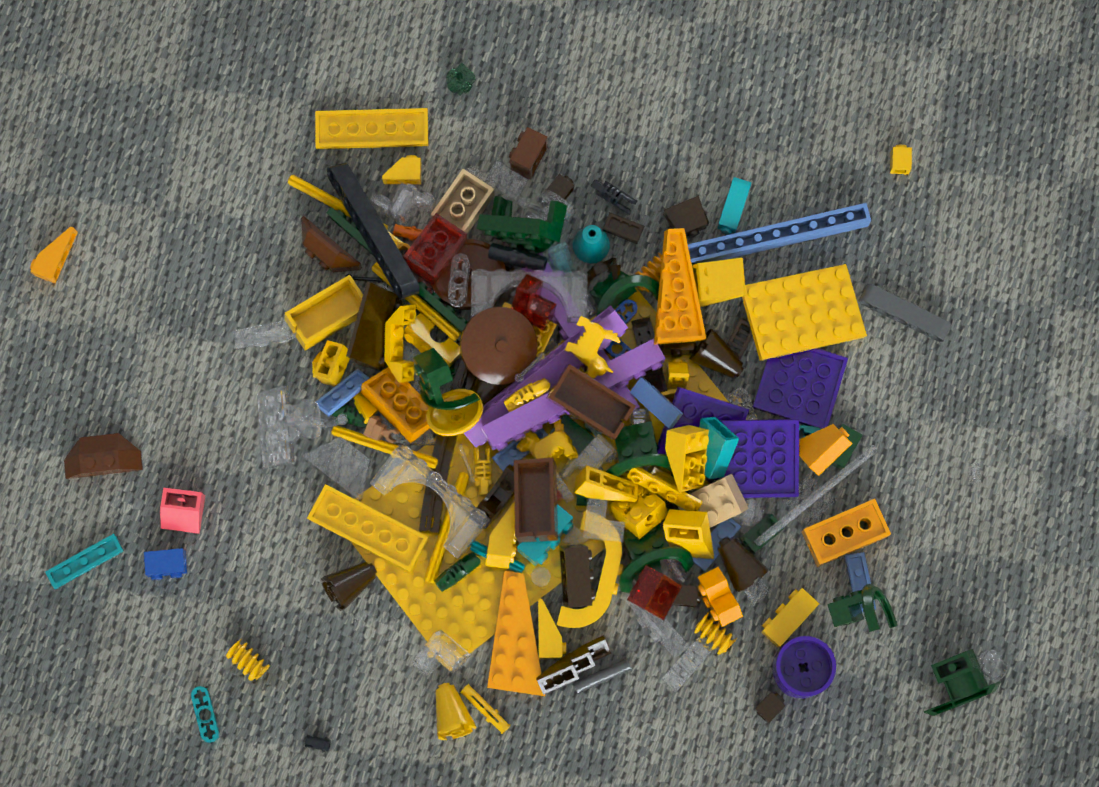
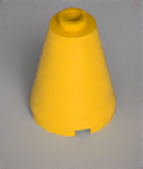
(451, 713)

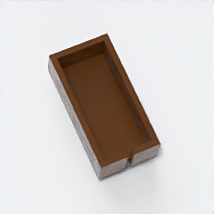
(590, 401)
(535, 500)

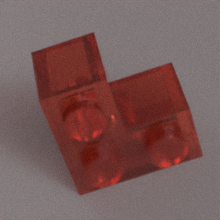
(530, 303)

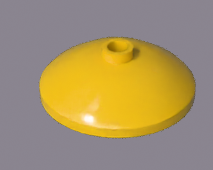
(454, 421)

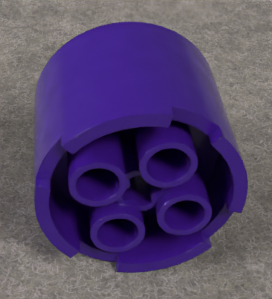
(819, 665)

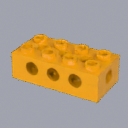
(850, 519)

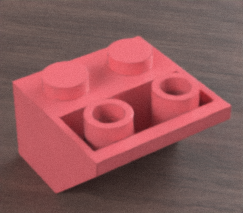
(181, 510)

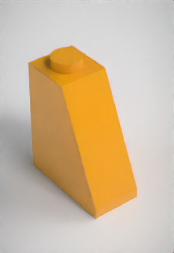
(823, 447)

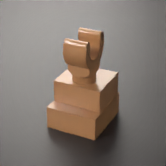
(378, 430)

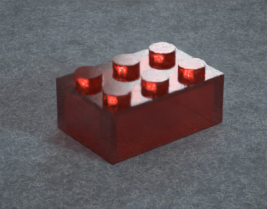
(435, 248)

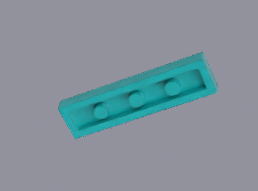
(84, 561)

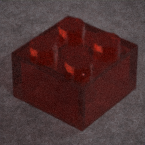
(654, 592)

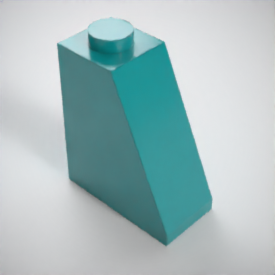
(734, 206)
(719, 448)

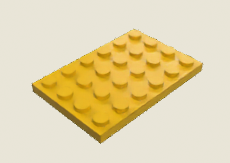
(803, 312)

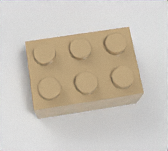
(464, 201)
(720, 500)

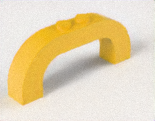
(611, 568)

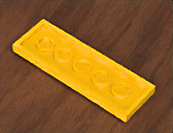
(371, 128)
(367, 528)

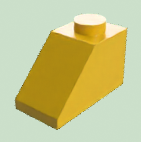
(404, 171)

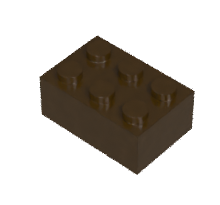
(576, 575)

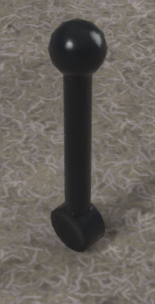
(379, 280)

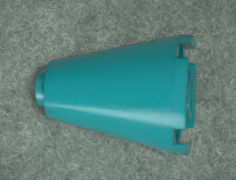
(591, 244)

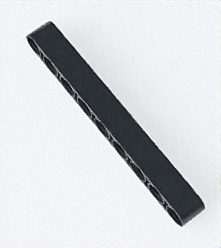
(373, 230)

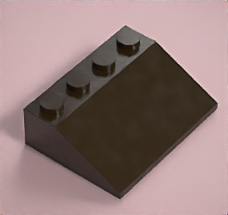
(368, 336)

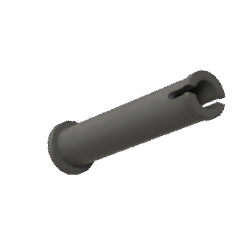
(602, 676)

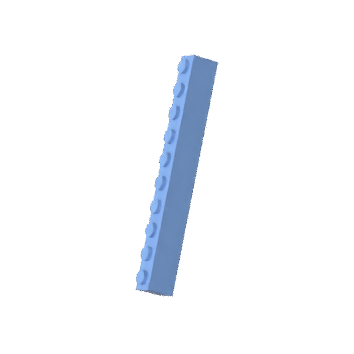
(780, 234)

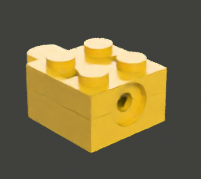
(640, 515)

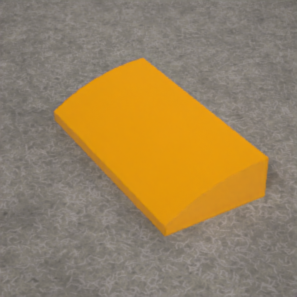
(397, 403)

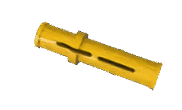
(468, 692)

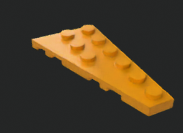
(678, 303)
(514, 651)

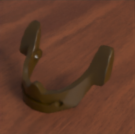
(609, 265)

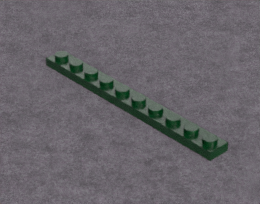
(432, 299)

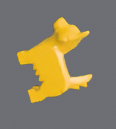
(587, 347)
(549, 446)

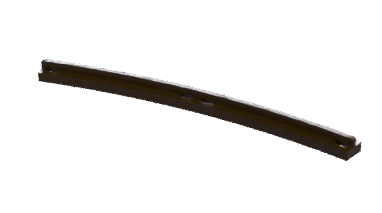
(445, 445)

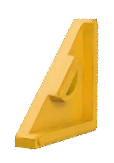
(364, 407)

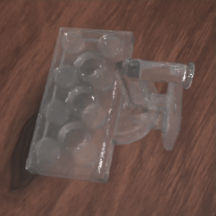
(286, 423)

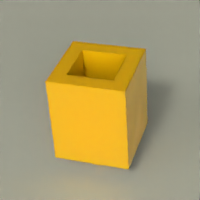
(900, 159)

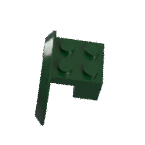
(614, 292)
(433, 374)
(637, 448)
(647, 550)
(847, 609)
(962, 681)

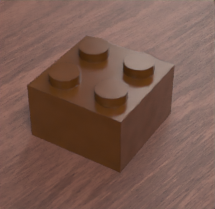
(528, 152)

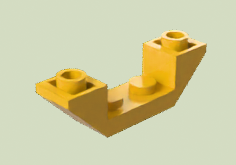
(394, 332)

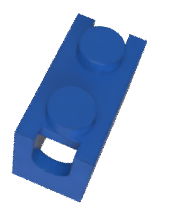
(165, 563)

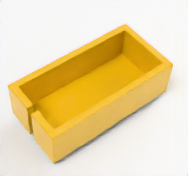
(325, 312)

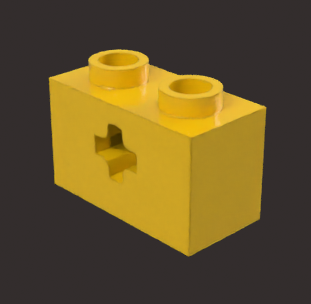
(332, 363)

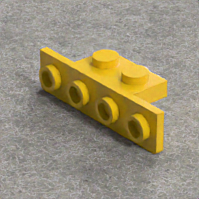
(664, 486)

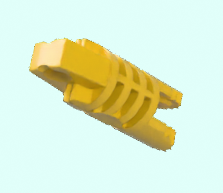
(527, 394)
(482, 470)

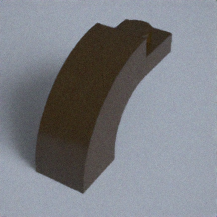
(499, 495)

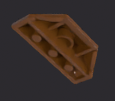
(326, 250)
(102, 456)

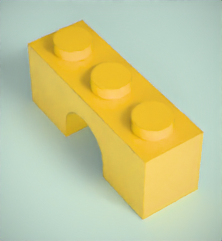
(419, 336)

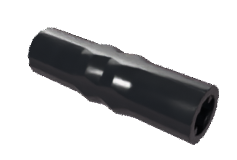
(517, 257)

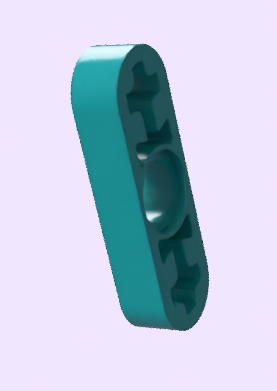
(214, 727)

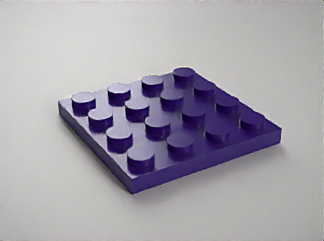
(801, 386)
(698, 406)
(765, 457)

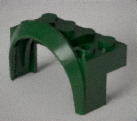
(510, 229)

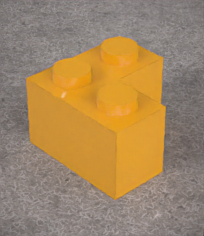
(718, 597)

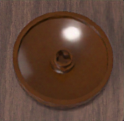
(478, 257)
(498, 345)

